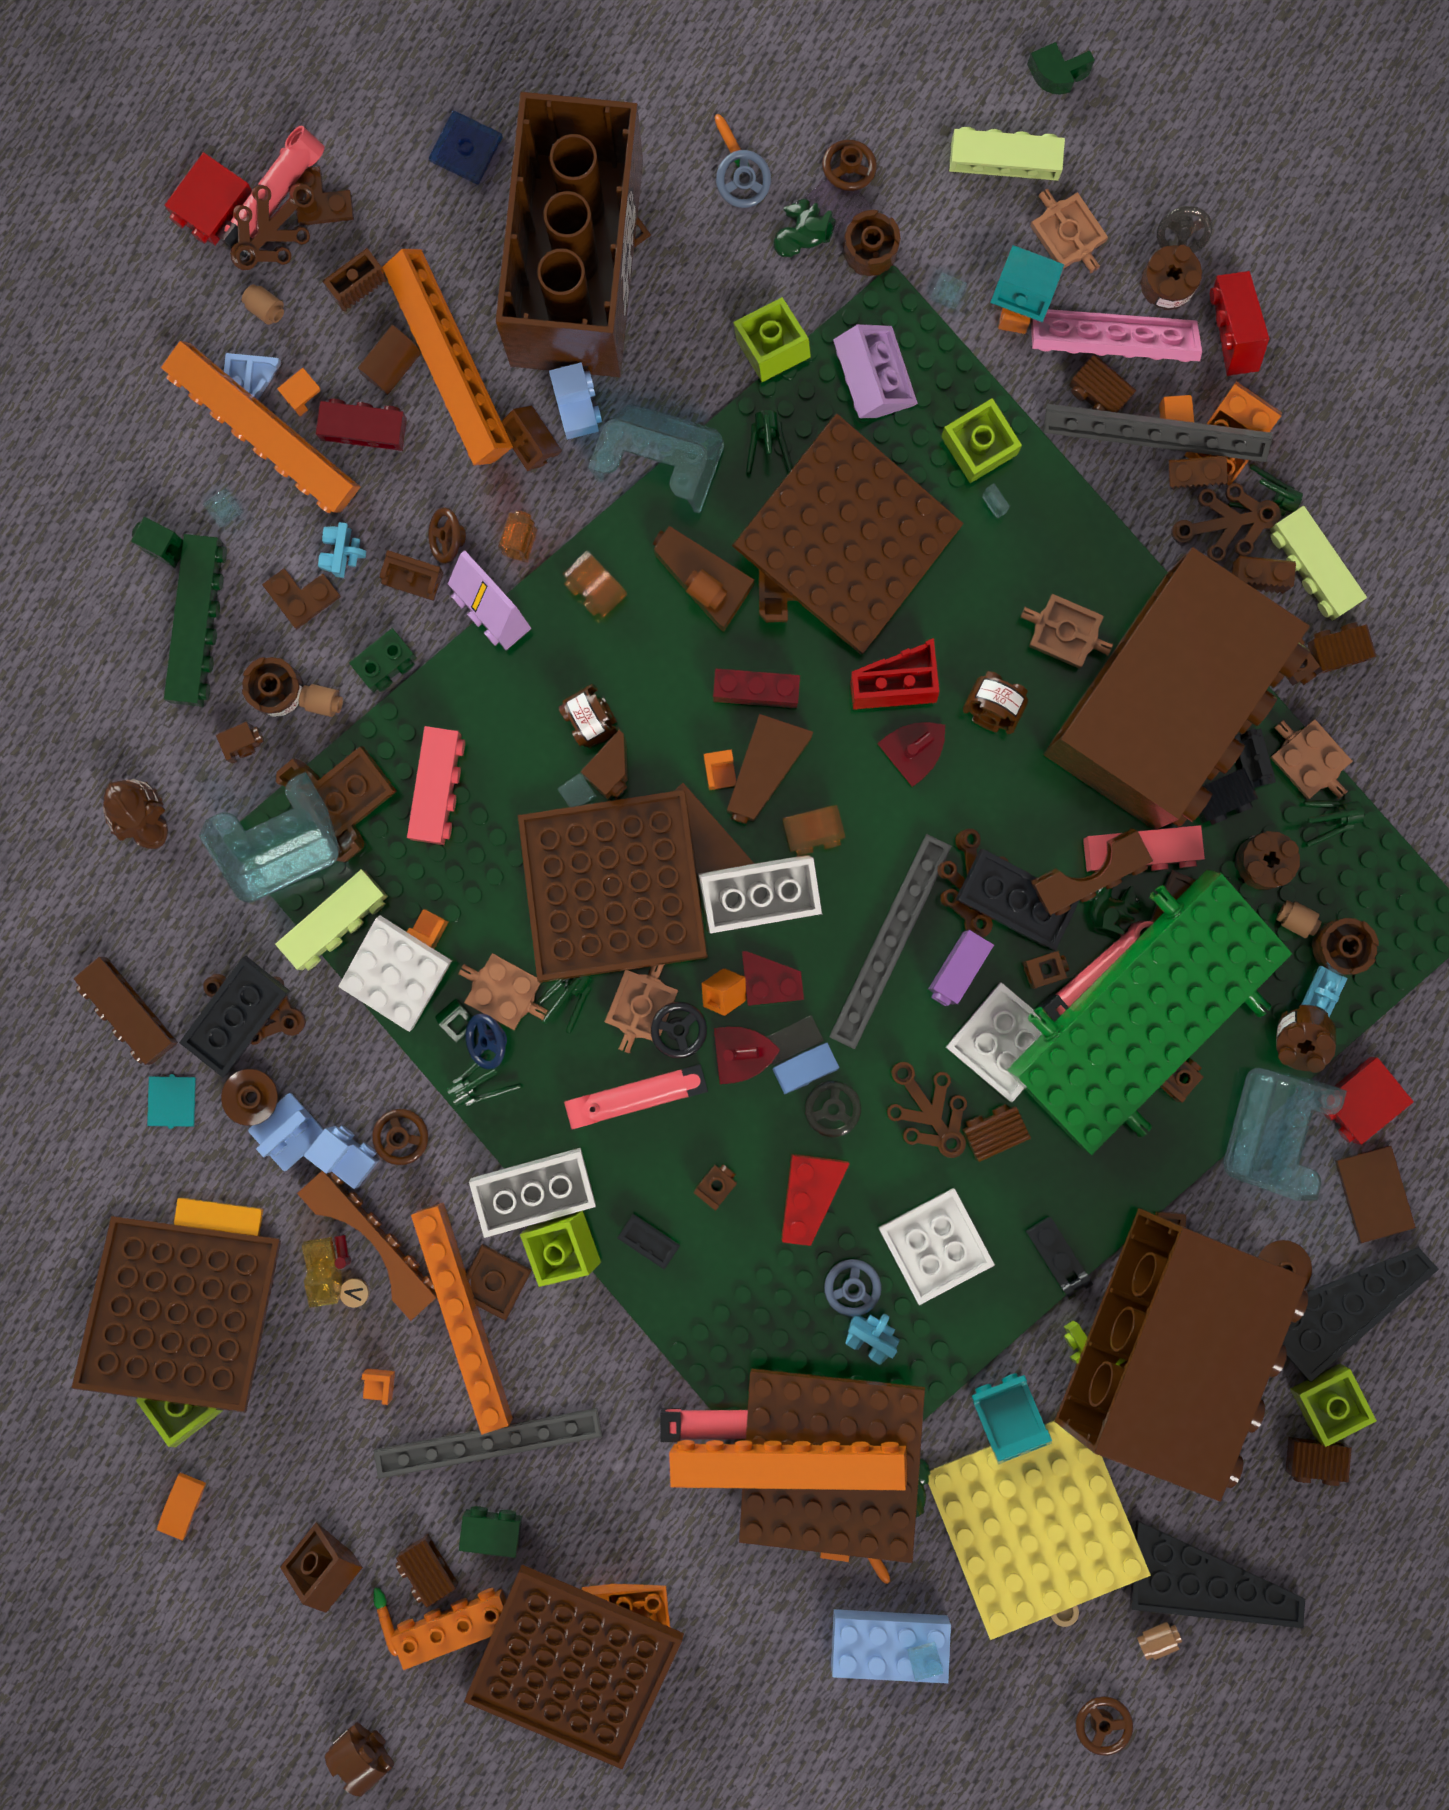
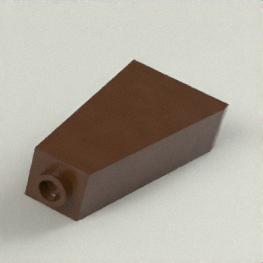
(684, 556)
(768, 760)

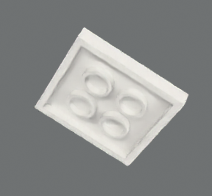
(394, 973)
(996, 1039)
(936, 1246)

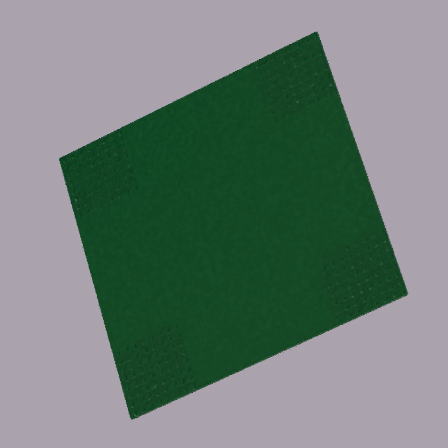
(733, 1287)

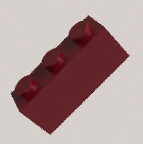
(361, 424)
(756, 688)

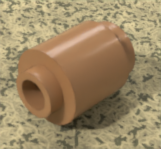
(263, 304)
(320, 700)
(1299, 919)
(1159, 1641)

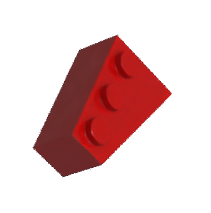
(1239, 323)
(898, 680)
(809, 1195)

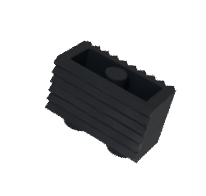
(1229, 793)

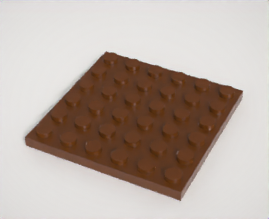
(848, 534)
(612, 886)
(177, 1314)
(844, 1411)
(573, 1667)

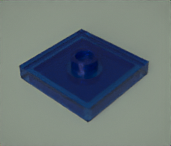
(465, 147)

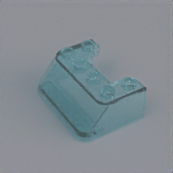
(665, 439)
(277, 850)
(1273, 1131)

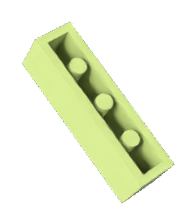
(1007, 154)
(1317, 563)
(332, 920)

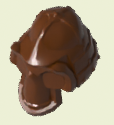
(134, 811)

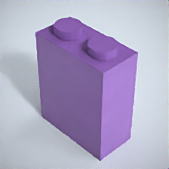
(960, 968)

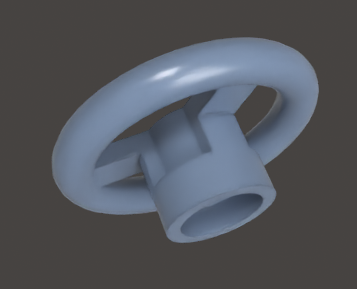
(725, 189)
(870, 1301)

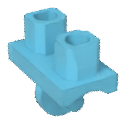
(340, 538)
(1324, 990)
(874, 1333)

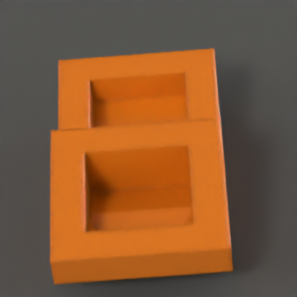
(181, 1506)

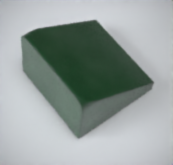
(454, 1020)

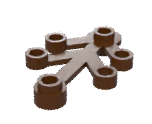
(268, 228)
(1231, 521)
(969, 915)
(280, 1015)
(930, 1113)

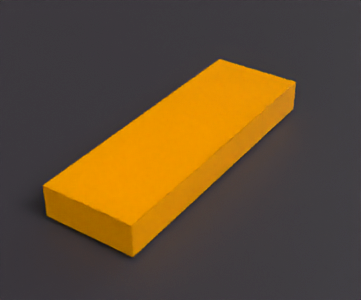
(218, 1216)

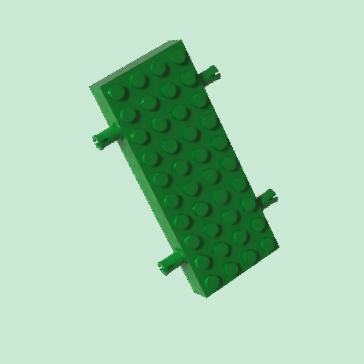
(1150, 1011)

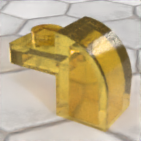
(322, 1278)

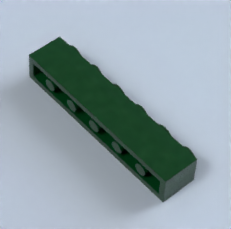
(194, 620)

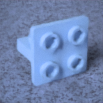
(286, 1132)

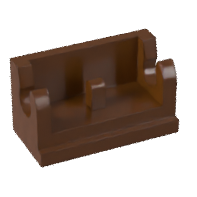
(530, 437)
(411, 575)

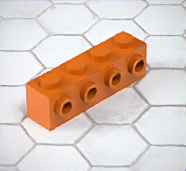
(448, 1629)

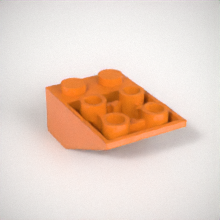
(1243, 411)
(642, 1599)

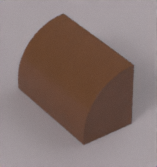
(389, 360)

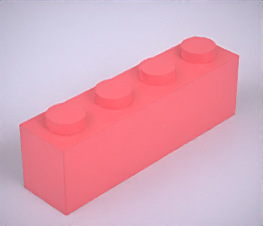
(434, 785)
(1165, 847)

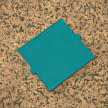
(171, 1101)

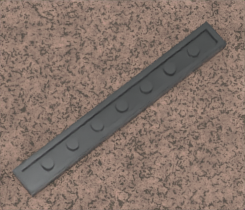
(1157, 432)
(890, 942)
(473, 1446)

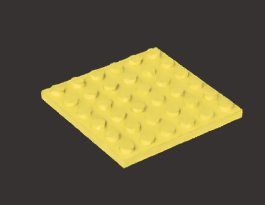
(1036, 1530)

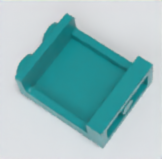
(1027, 283)
(1010, 1418)

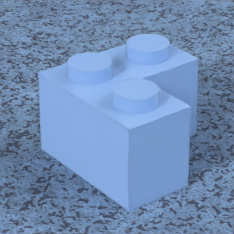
(573, 394)
(343, 1156)

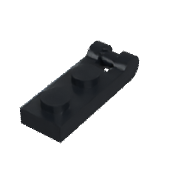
(1058, 1256)

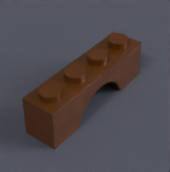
(1124, 856)

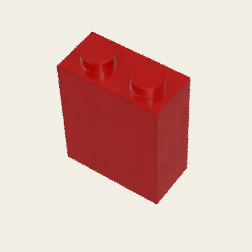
(207, 198)
(1370, 1101)

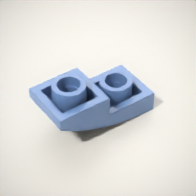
(805, 1068)

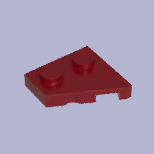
(770, 981)

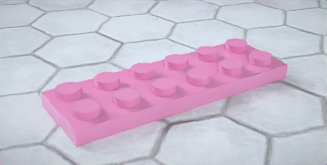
(1117, 335)

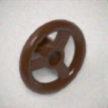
(853, 152)
(450, 535)
(393, 1117)
(1096, 1718)

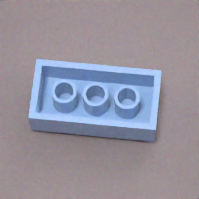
(877, 1644)

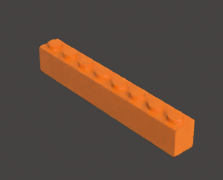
(447, 356)
(260, 427)
(462, 1318)
(788, 1466)

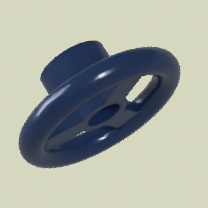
(489, 1039)

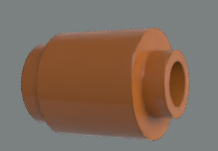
(705, 589)

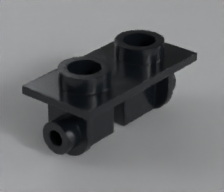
(1256, 758)

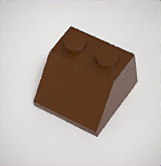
(608, 768)
(320, 1569)

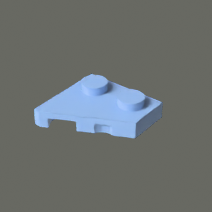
(251, 371)

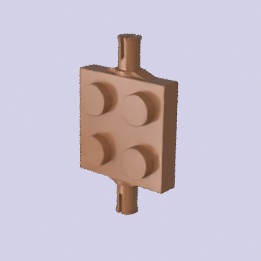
(1069, 230)
(1066, 631)
(1311, 759)
(503, 992)
(637, 1003)

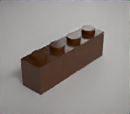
(125, 1011)

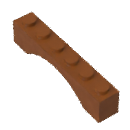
(408, 1286)

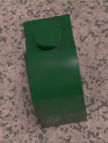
(1055, 73)

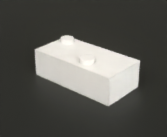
(759, 893)
(532, 1192)

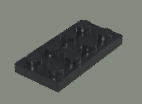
(1009, 898)
(234, 1016)

